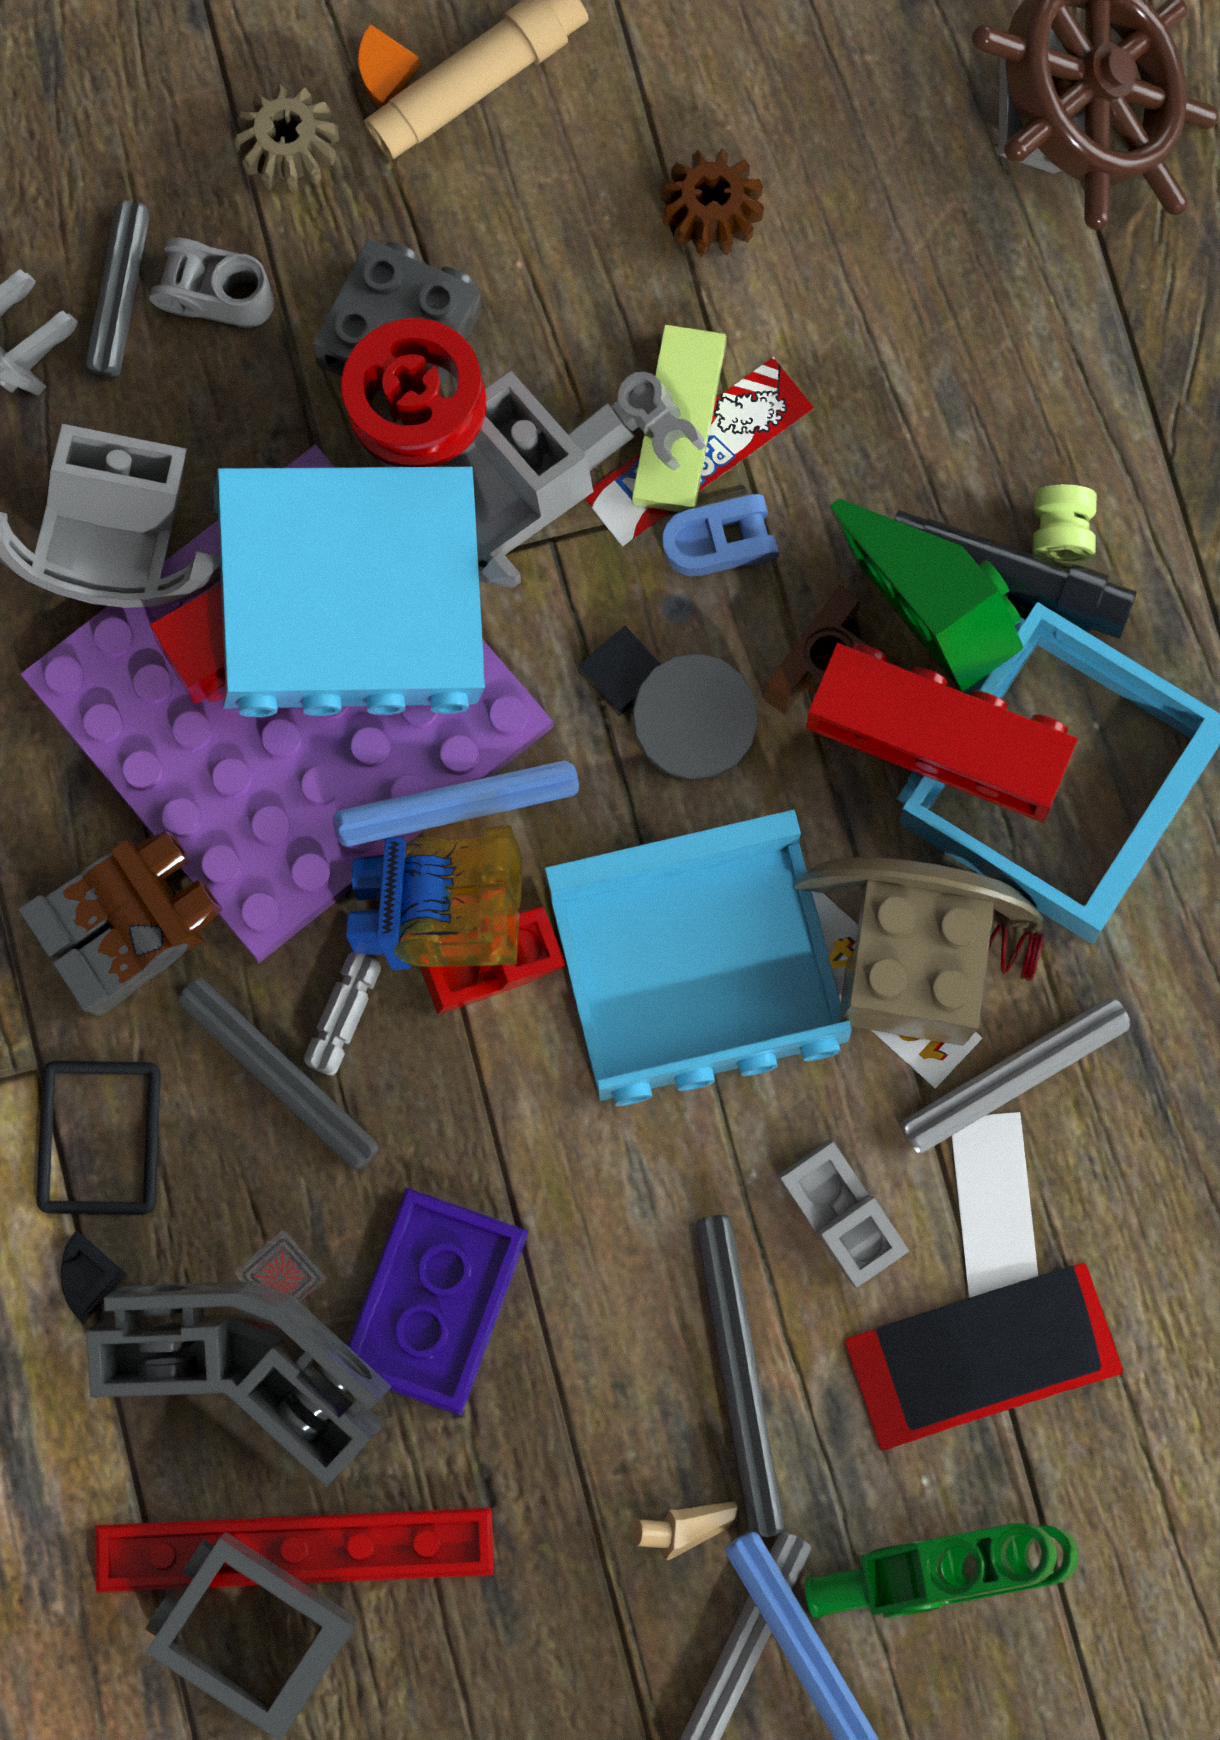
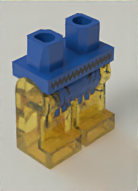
(440, 901)

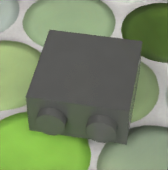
(392, 286)

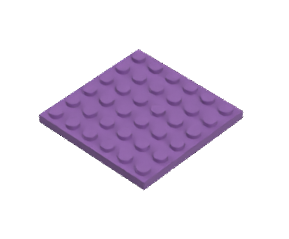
(261, 792)

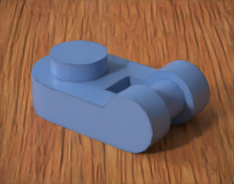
(697, 543)

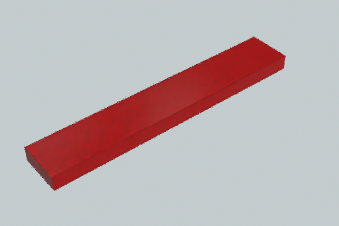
(307, 1547)

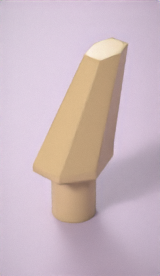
(684, 1528)

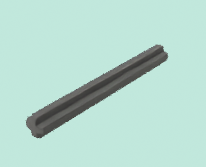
(740, 1376)

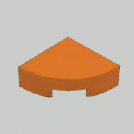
(384, 65)

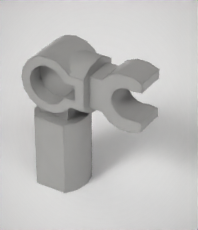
(641, 404)

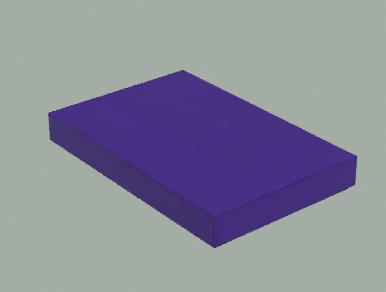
(436, 1299)

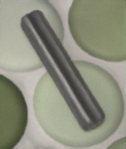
(117, 289)

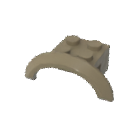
(919, 943)

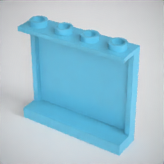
(349, 589)
(696, 958)

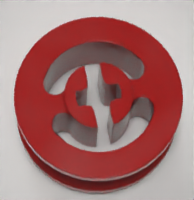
(396, 361)

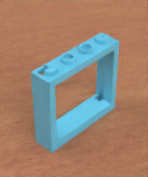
(1132, 683)

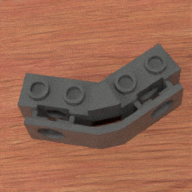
(252, 1356)

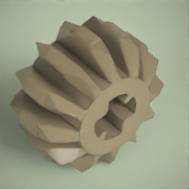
(283, 159)

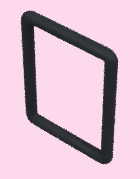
(151, 1140)

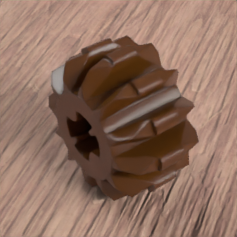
(709, 183)

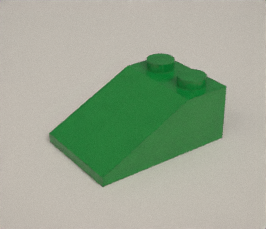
(937, 591)

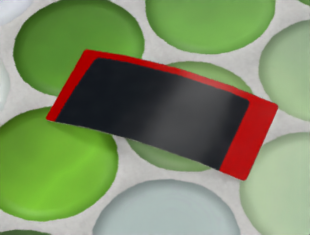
(983, 1356)

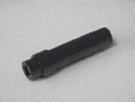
(1071, 592)

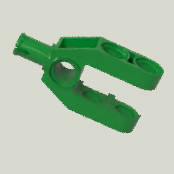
(933, 1574)

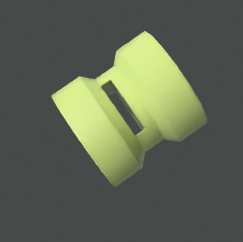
(1064, 523)

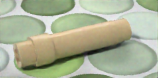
(524, 36)

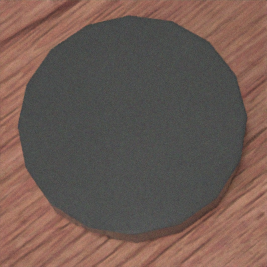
(694, 717)

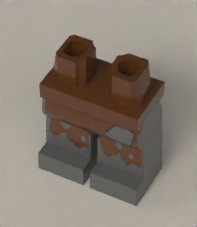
(121, 921)

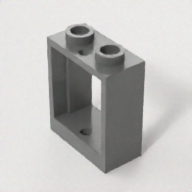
(172, 1615)

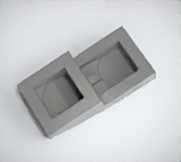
(842, 1213)

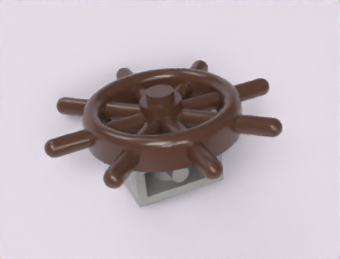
(1069, 86)

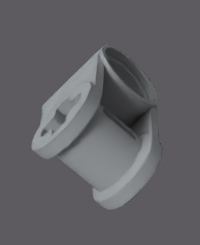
(200, 282)

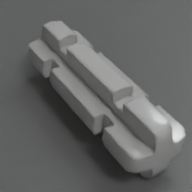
(342, 1013)

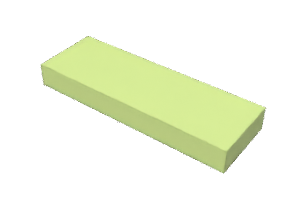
(691, 371)

